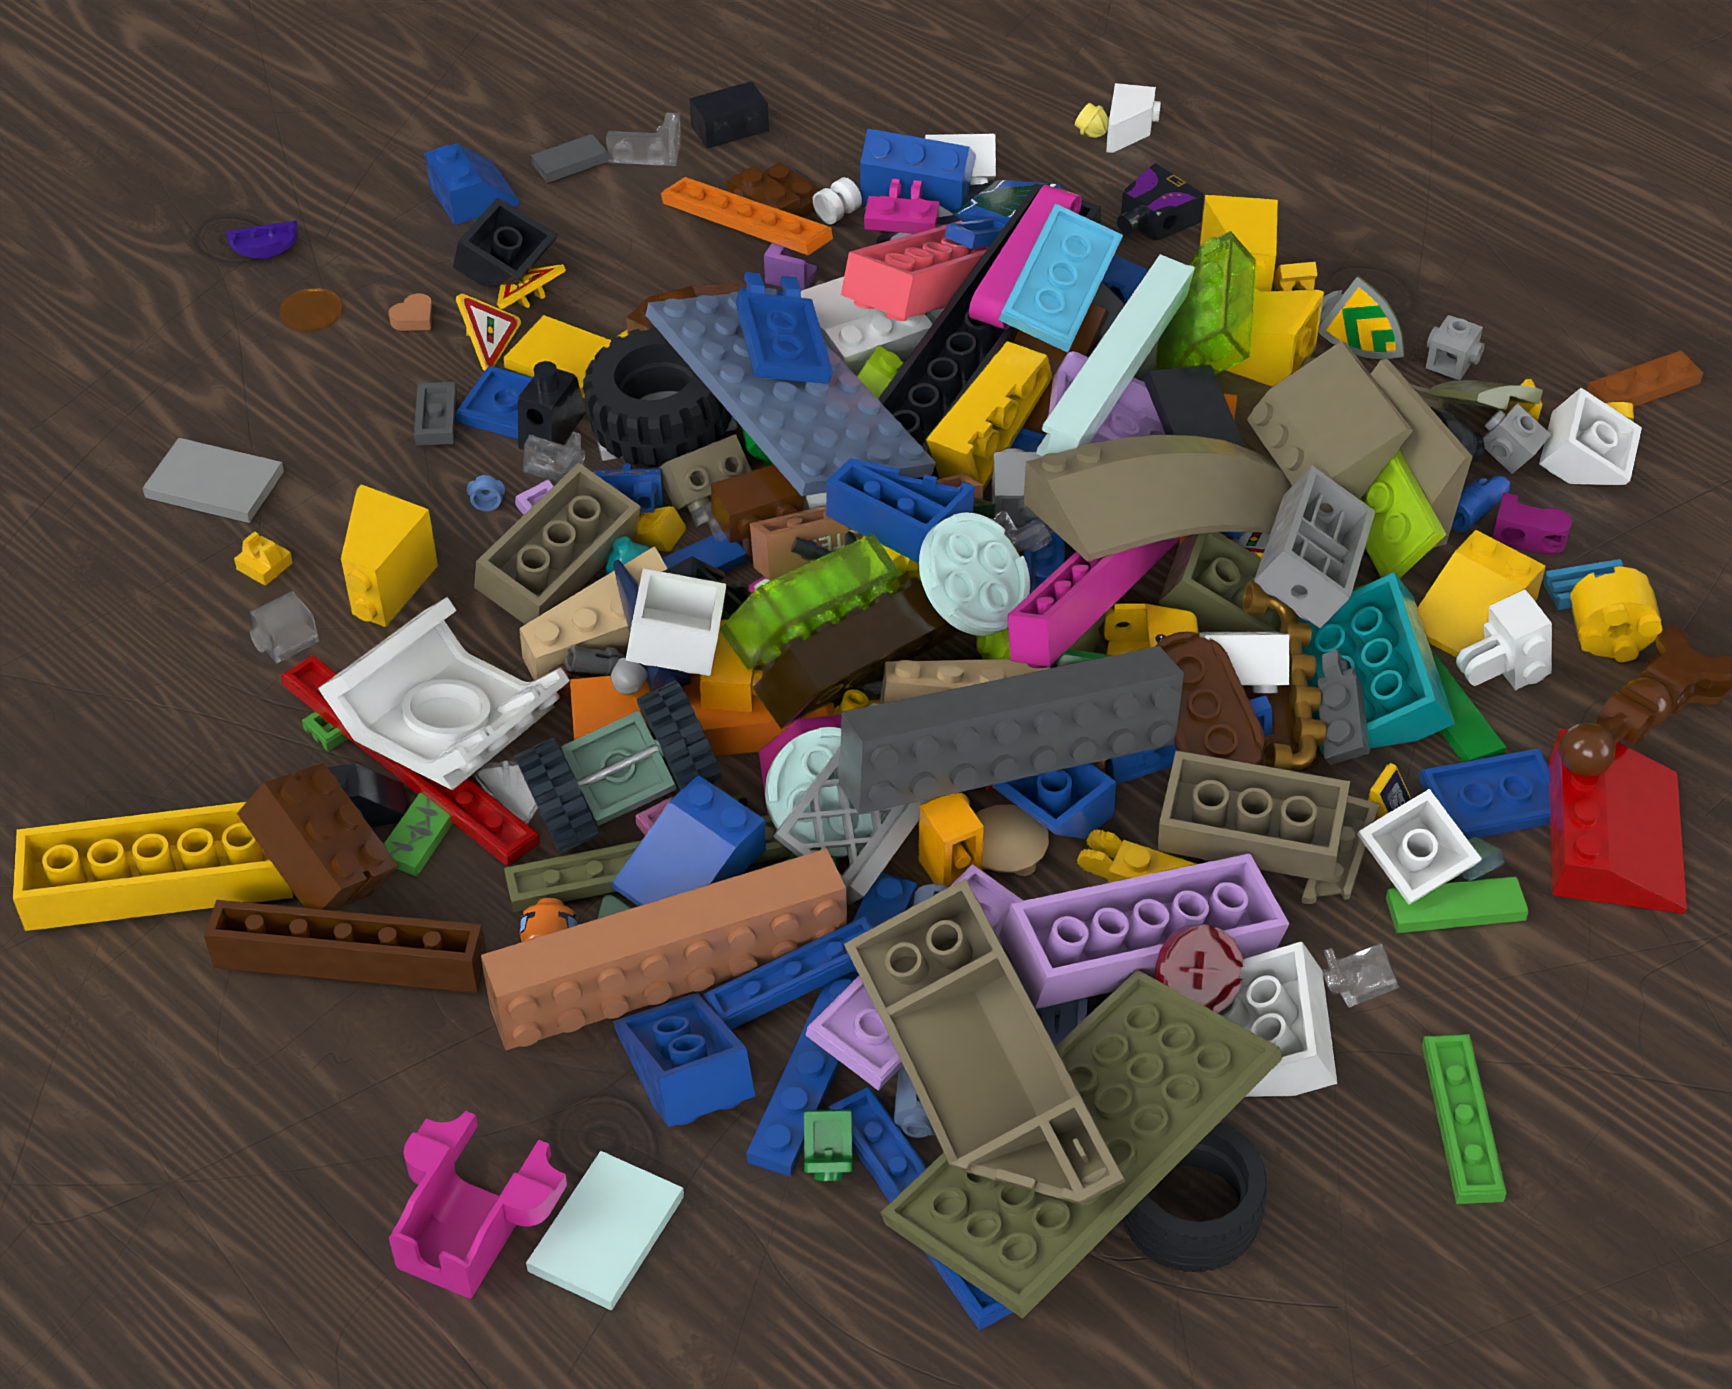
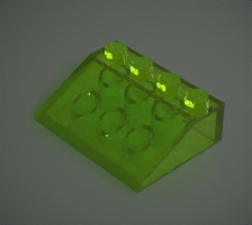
(1217, 313)

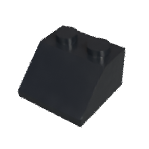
(501, 246)

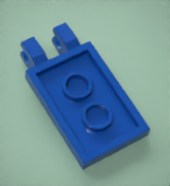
(782, 332)

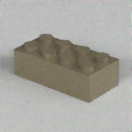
(556, 545)
(1240, 808)

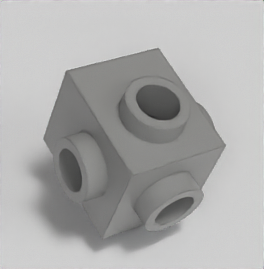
(1454, 347)
(1514, 437)

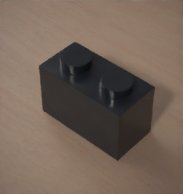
(729, 114)

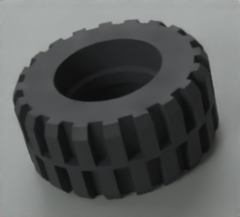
(649, 428)

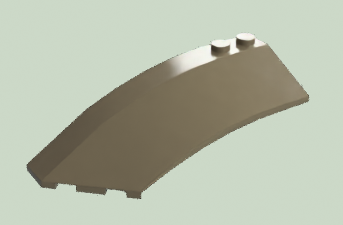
(980, 1050)

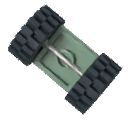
(618, 766)

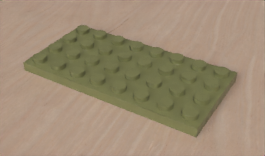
(1155, 1083)

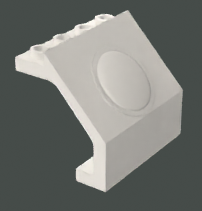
(434, 702)

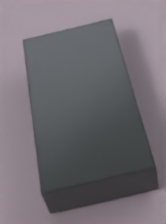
(569, 158)

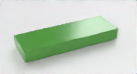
(1460, 905)

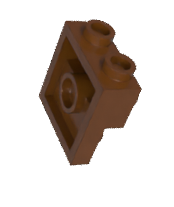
(776, 188)

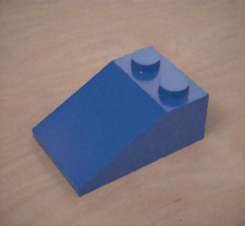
(692, 844)
(686, 1059)

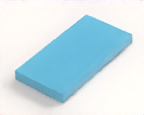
(1060, 277)

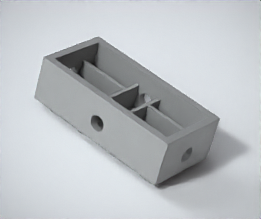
(1315, 553)

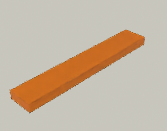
(747, 216)

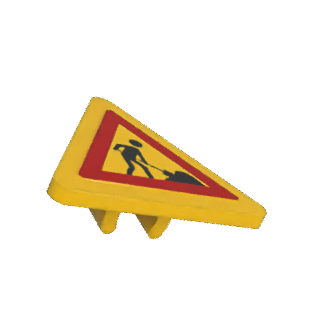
(530, 282)

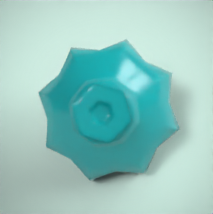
(625, 551)

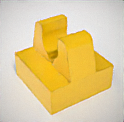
(1295, 276)
(262, 559)

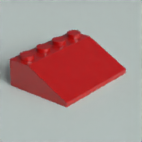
(1617, 833)

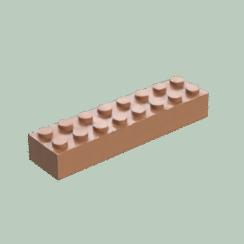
(661, 949)

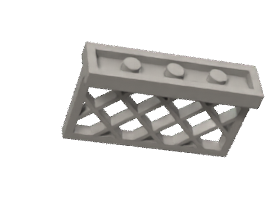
(876, 849)

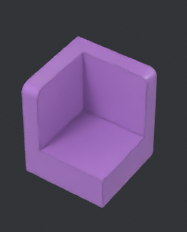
(779, 263)

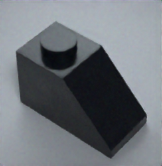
(375, 795)

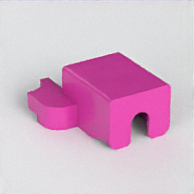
(457, 1229)

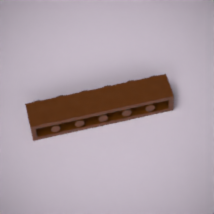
(346, 946)

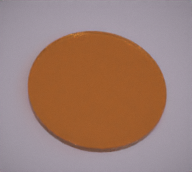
(310, 309)

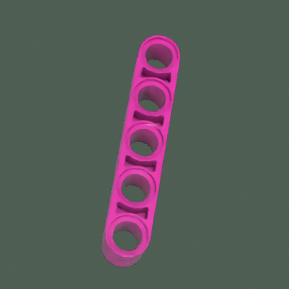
(1003, 274)

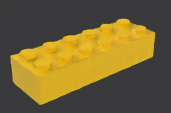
(140, 867)

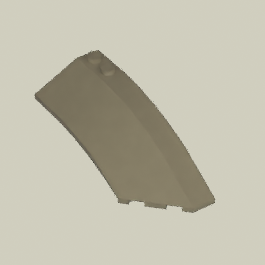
(1152, 490)

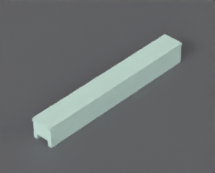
(1117, 357)

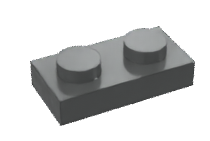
(435, 413)

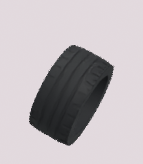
(1215, 1242)

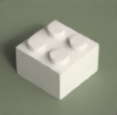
(676, 622)

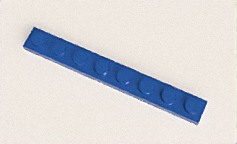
(811, 1068)

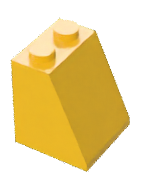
(1252, 223)
(1281, 334)
(385, 554)

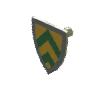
(1364, 323)

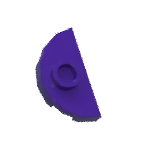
(263, 240)

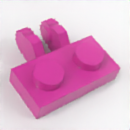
(901, 214)

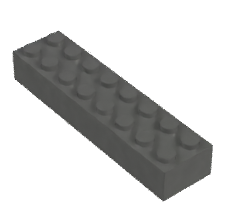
(1008, 729)

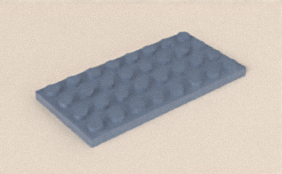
(797, 424)

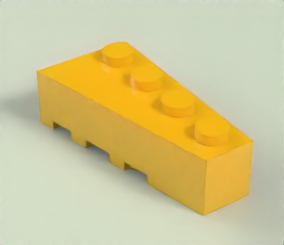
(990, 413)

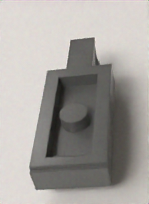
(1342, 710)

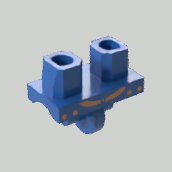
(639, 485)

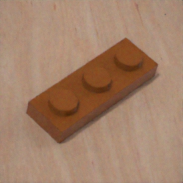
(1647, 380)

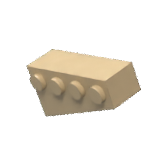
(586, 619)
(917, 678)

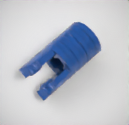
(1478, 500)

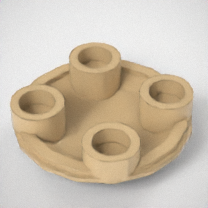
(1012, 840)

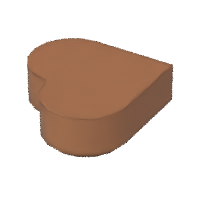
(413, 314)

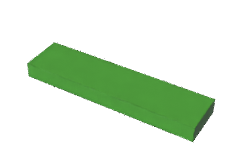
(1463, 1119)

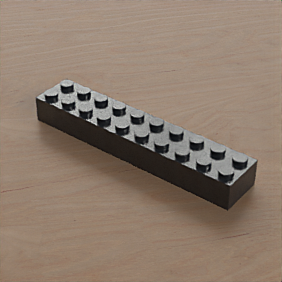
(954, 347)

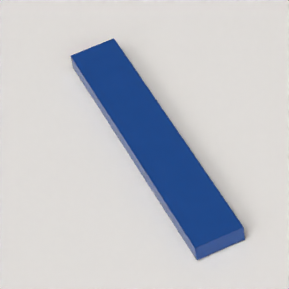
(894, 1167)

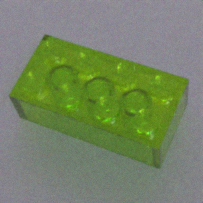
(808, 598)

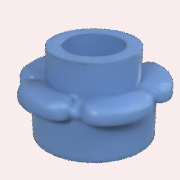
(483, 499)

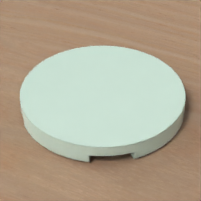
(972, 573)
(792, 775)

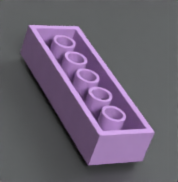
(1101, 934)

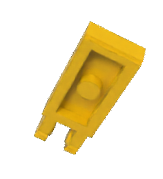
(1129, 858)

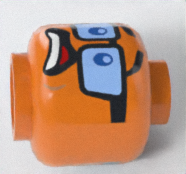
(545, 918)

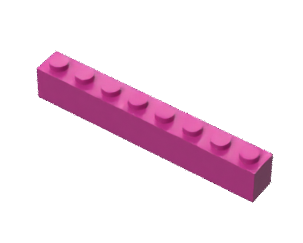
(1074, 600)

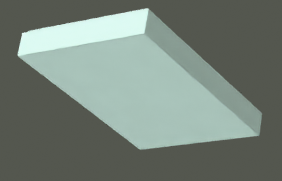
(605, 1230)

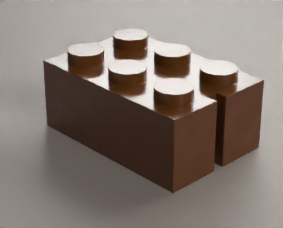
(317, 839)

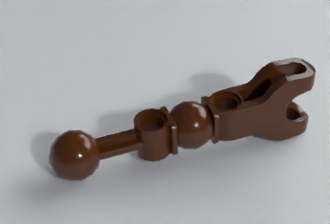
(1670, 682)

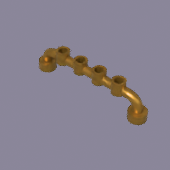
(1302, 698)

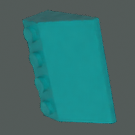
(1392, 659)

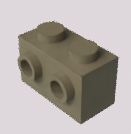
(691, 475)

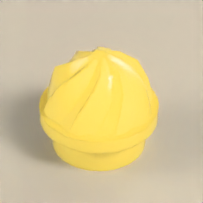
(1092, 121)

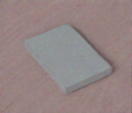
(213, 480)

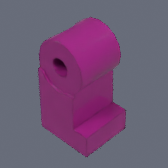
(1531, 527)

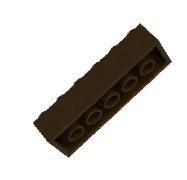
(850, 652)

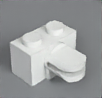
(1513, 644)

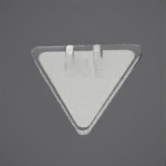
(508, 787)

